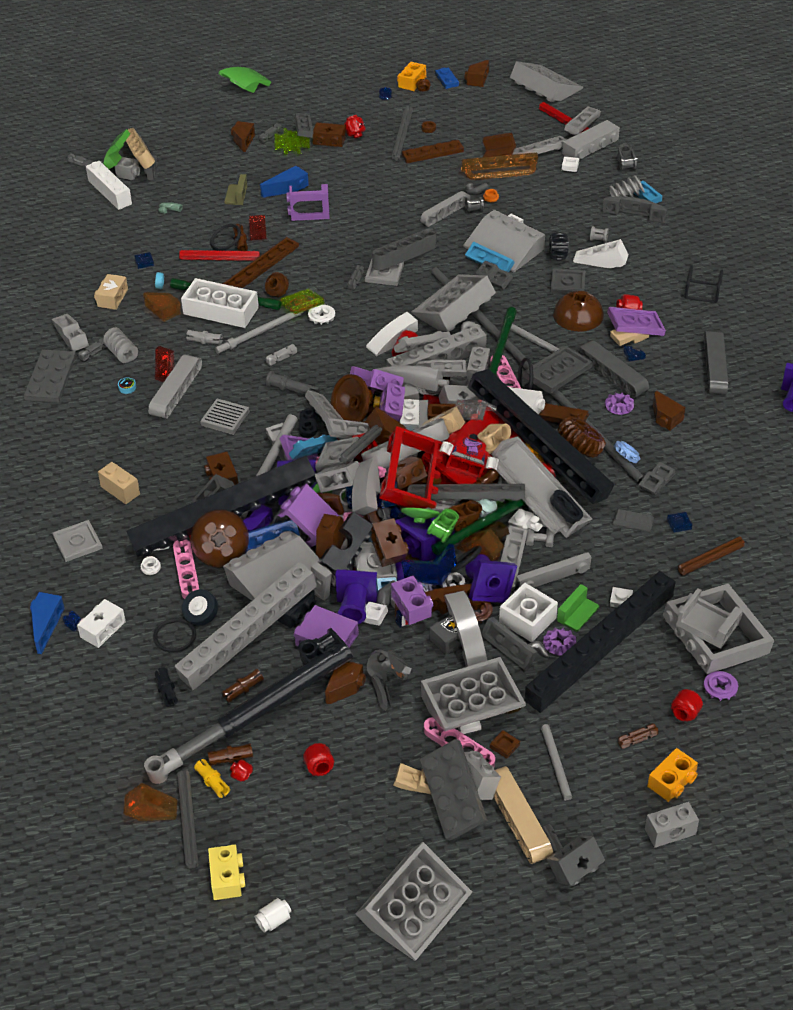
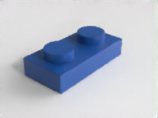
(447, 78)

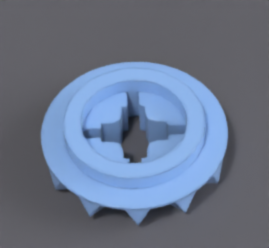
(627, 451)

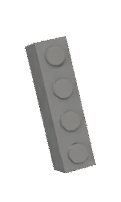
(591, 140)

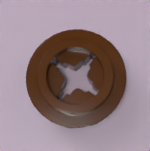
(485, 610)

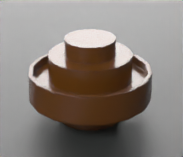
(276, 284)

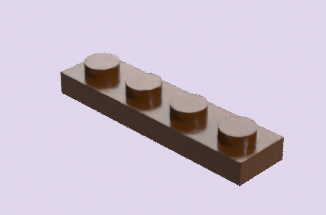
(432, 151)

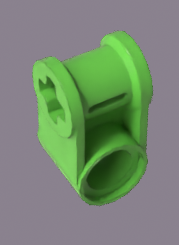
(443, 524)

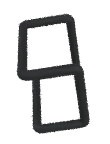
(689, 279)

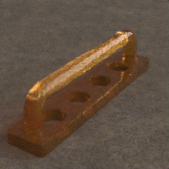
(514, 161)

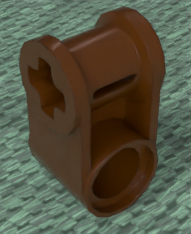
(468, 513)

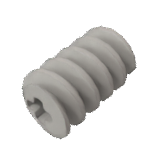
(627, 189)
(120, 345)

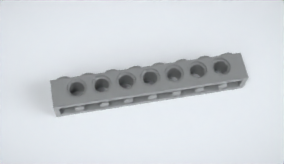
(245, 626)

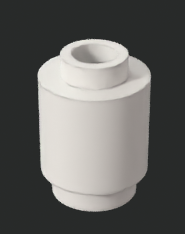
(273, 915)

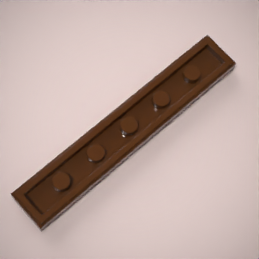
(262, 263)

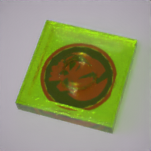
(302, 301)

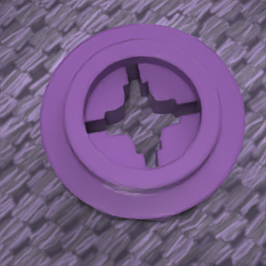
(619, 408)
(554, 646)
(724, 679)

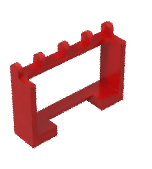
(420, 442)

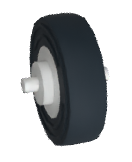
(200, 607)

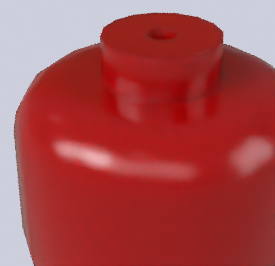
(241, 770)

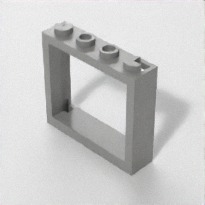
(760, 639)

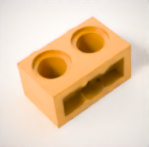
(411, 75)
(670, 772)

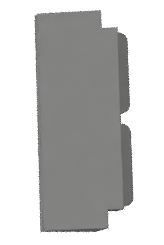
(521, 466)

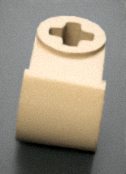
(494, 435)

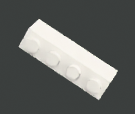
(108, 185)

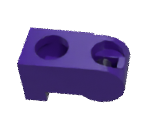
(259, 518)

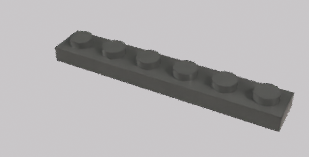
(472, 491)

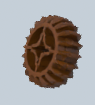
(582, 436)

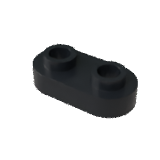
(308, 423)
(566, 506)

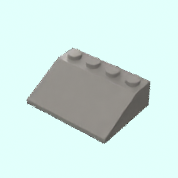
(543, 81)
(508, 238)
(455, 301)
(267, 563)
(471, 694)
(414, 902)

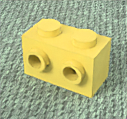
(224, 872)

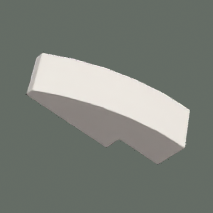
(387, 337)

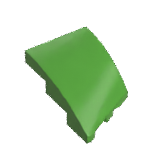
(245, 77)
(112, 156)

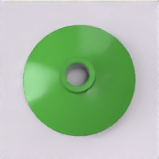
(419, 514)

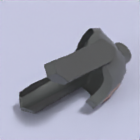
(378, 664)

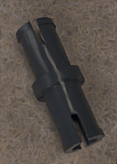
(166, 687)

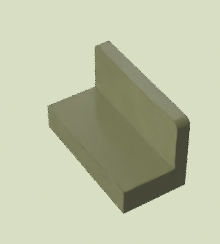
(236, 193)

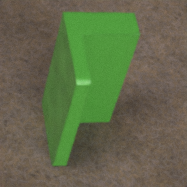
(577, 609)

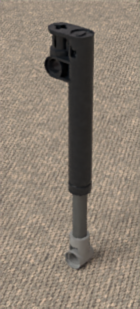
(318, 660)

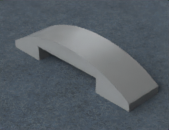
(467, 628)

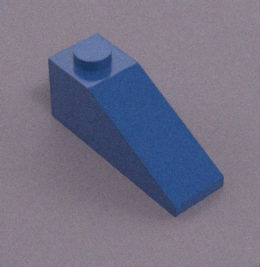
(280, 183)
(45, 615)

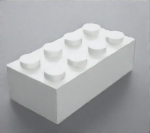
(220, 303)

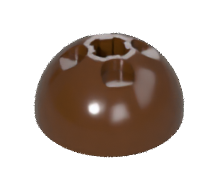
(578, 311)
(230, 530)

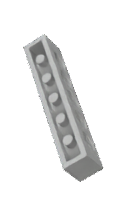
(449, 348)

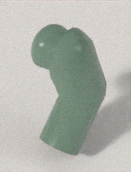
(164, 206)

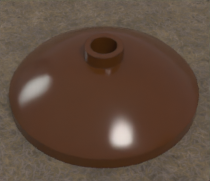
(351, 398)

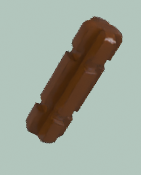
(637, 736)

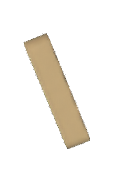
(139, 149)
(521, 818)

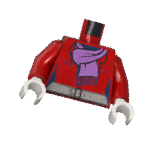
(468, 455)

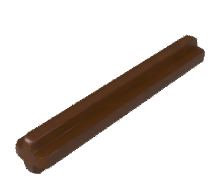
(711, 555)

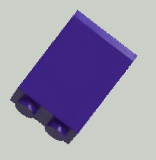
(417, 539)

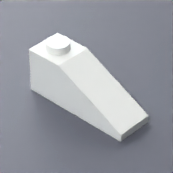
(604, 255)

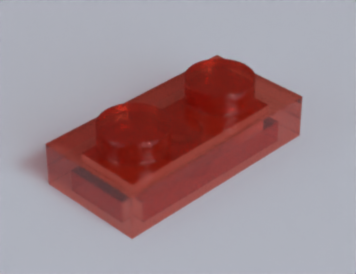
(257, 227)
(163, 363)

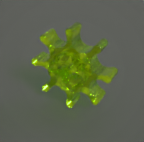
(291, 141)

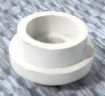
(150, 565)

